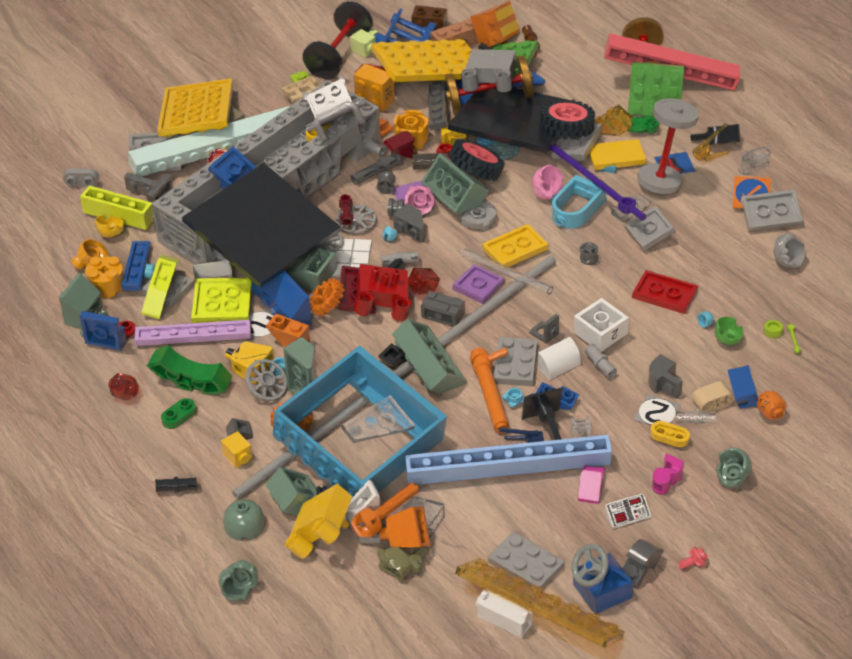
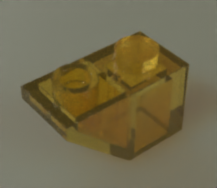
(615, 121)

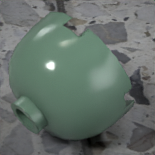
(243, 519)

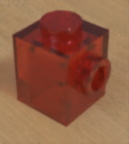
(423, 280)

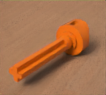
(372, 519)

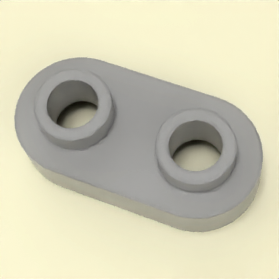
(81, 177)

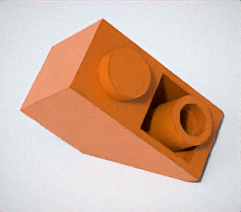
(287, 330)

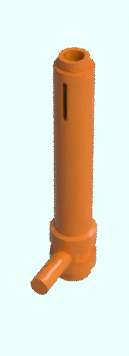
(483, 368)

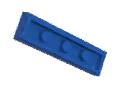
(136, 266)

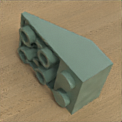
(313, 268)

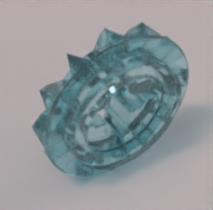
(510, 151)

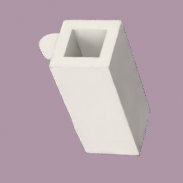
(504, 613)

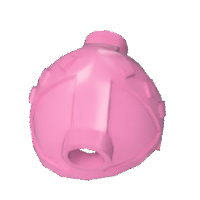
(420, 198)

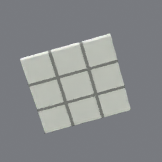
(351, 254)

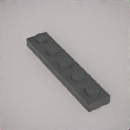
(437, 105)

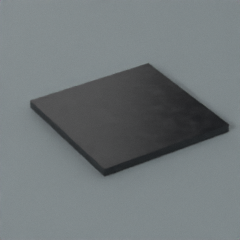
(505, 118)
(261, 224)

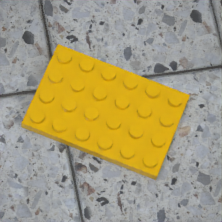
(422, 60)
(195, 107)

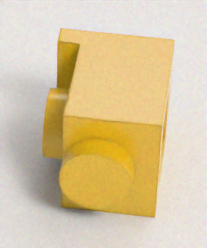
(449, 136)

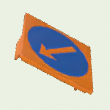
(749, 186)

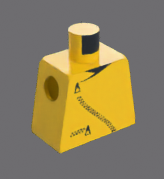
(246, 355)

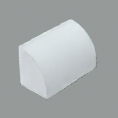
(559, 358)

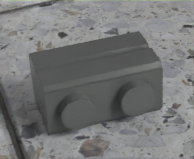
(442, 308)

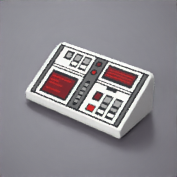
(627, 511)

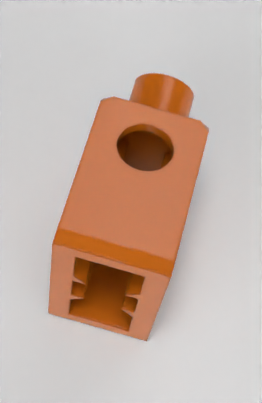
(407, 528)

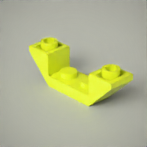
(159, 286)

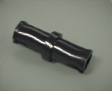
(176, 484)

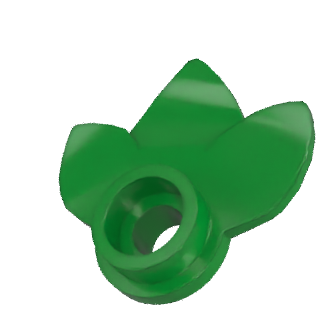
(647, 124)

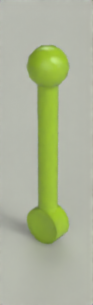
(791, 328)

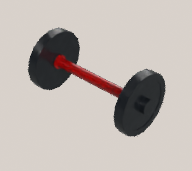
(324, 59)

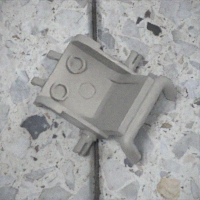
(331, 104)

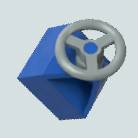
(600, 579)

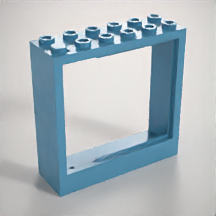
(374, 383)

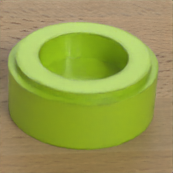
(773, 329)

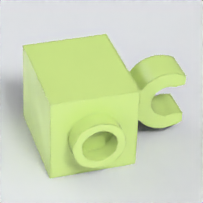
(361, 42)

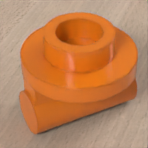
(385, 127)

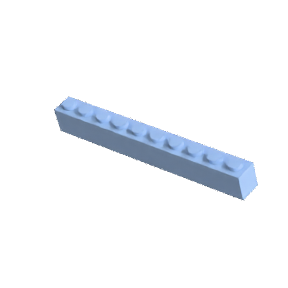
(508, 460)

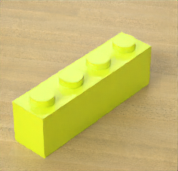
(106, 203)

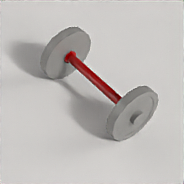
(674, 114)

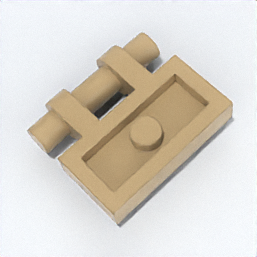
(295, 90)

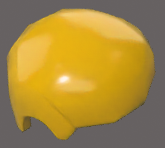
(109, 227)

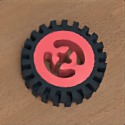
(567, 119)
(476, 159)

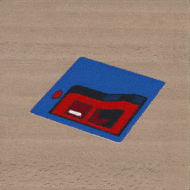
(679, 162)

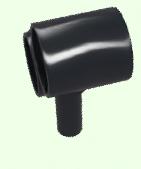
(729, 134)

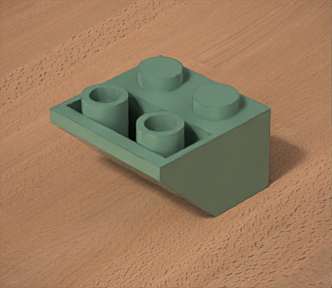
(79, 297)

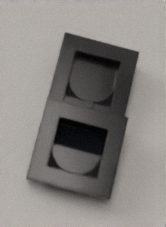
(392, 355)

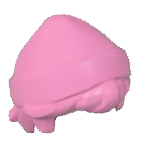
(547, 182)

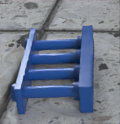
(424, 32)

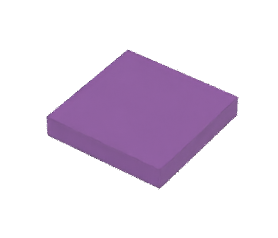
(478, 284)

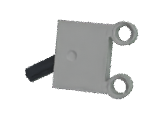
(489, 67)

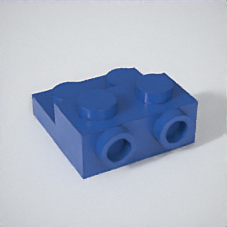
(230, 167)
(102, 330)

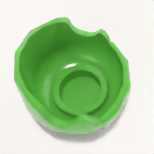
(727, 331)

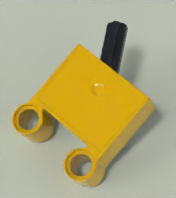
(319, 519)

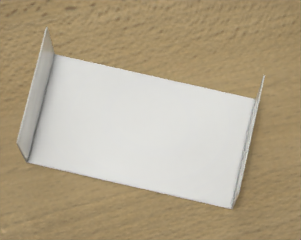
(211, 270)

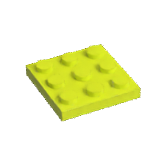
(221, 300)

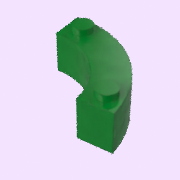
(187, 373)

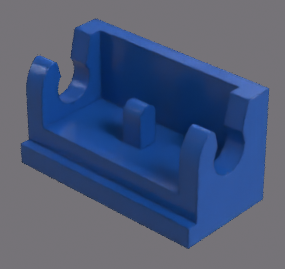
(743, 386)

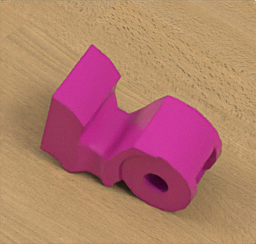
(668, 475)

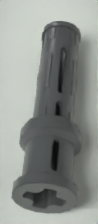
(383, 164)

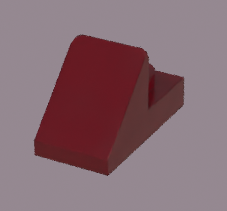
(402, 144)

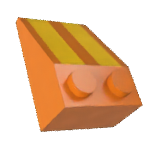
(495, 24)

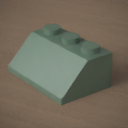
(300, 365)

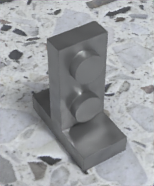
(148, 187)

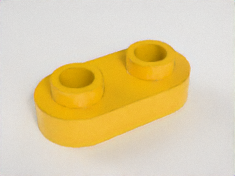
(670, 434)

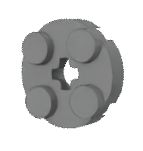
(482, 222)

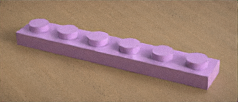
(192, 332)

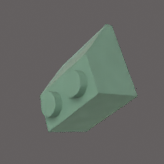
(290, 489)

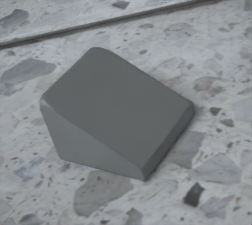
(241, 426)

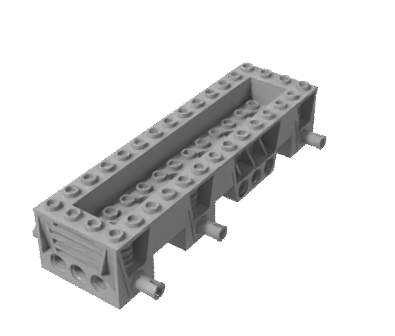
(283, 149)

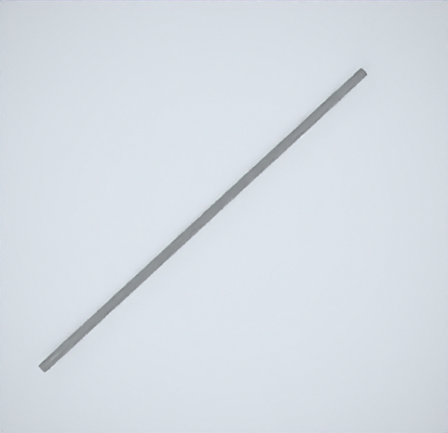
(400, 372)

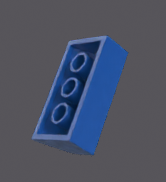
(285, 298)

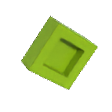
(298, 76)

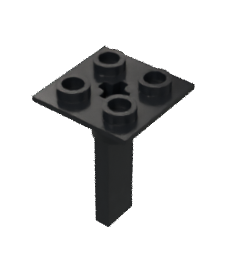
(543, 406)

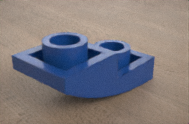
(567, 399)

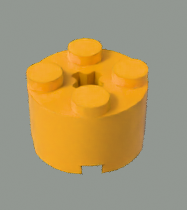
(415, 124)
(105, 275)

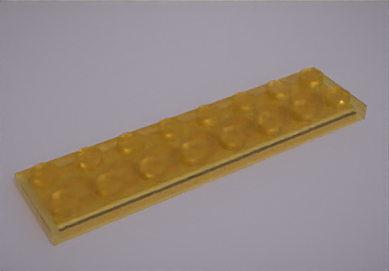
(545, 605)

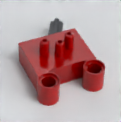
(383, 288)

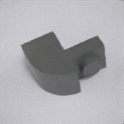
(663, 377)
(641, 558)

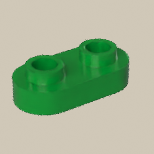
(178, 413)

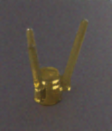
(703, 150)

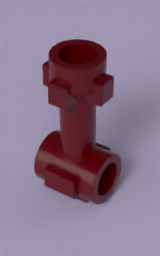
(346, 205)

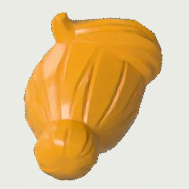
(87, 250)

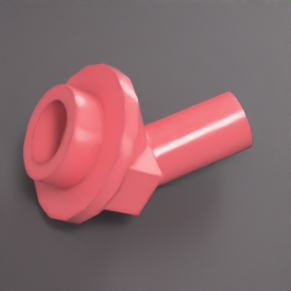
(697, 557)

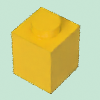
(236, 449)

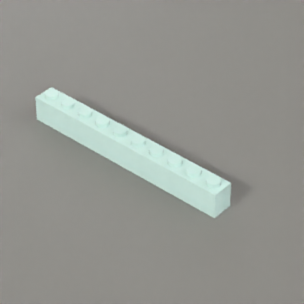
(194, 145)

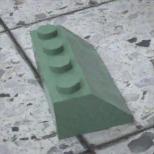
(453, 185)
(428, 357)

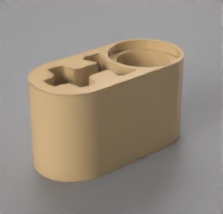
(713, 396)

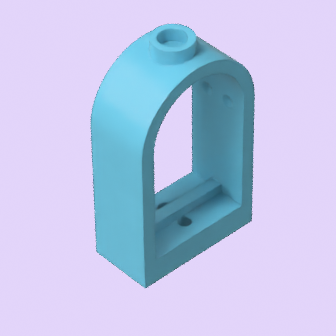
(583, 188)

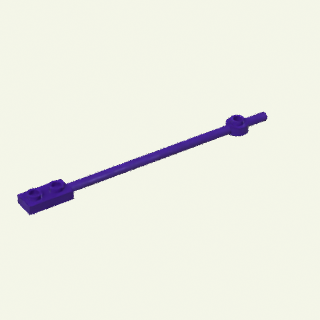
(625, 204)

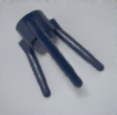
(528, 436)

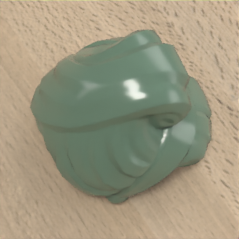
(733, 462)
(238, 580)

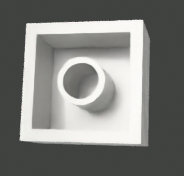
(601, 324)

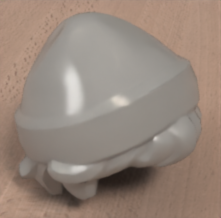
(789, 251)

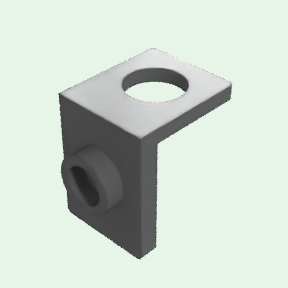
(550, 327)

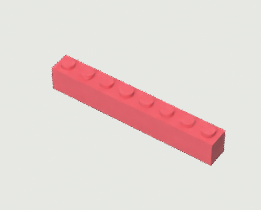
(695, 66)

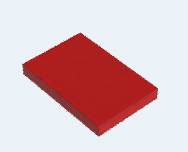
(665, 291)

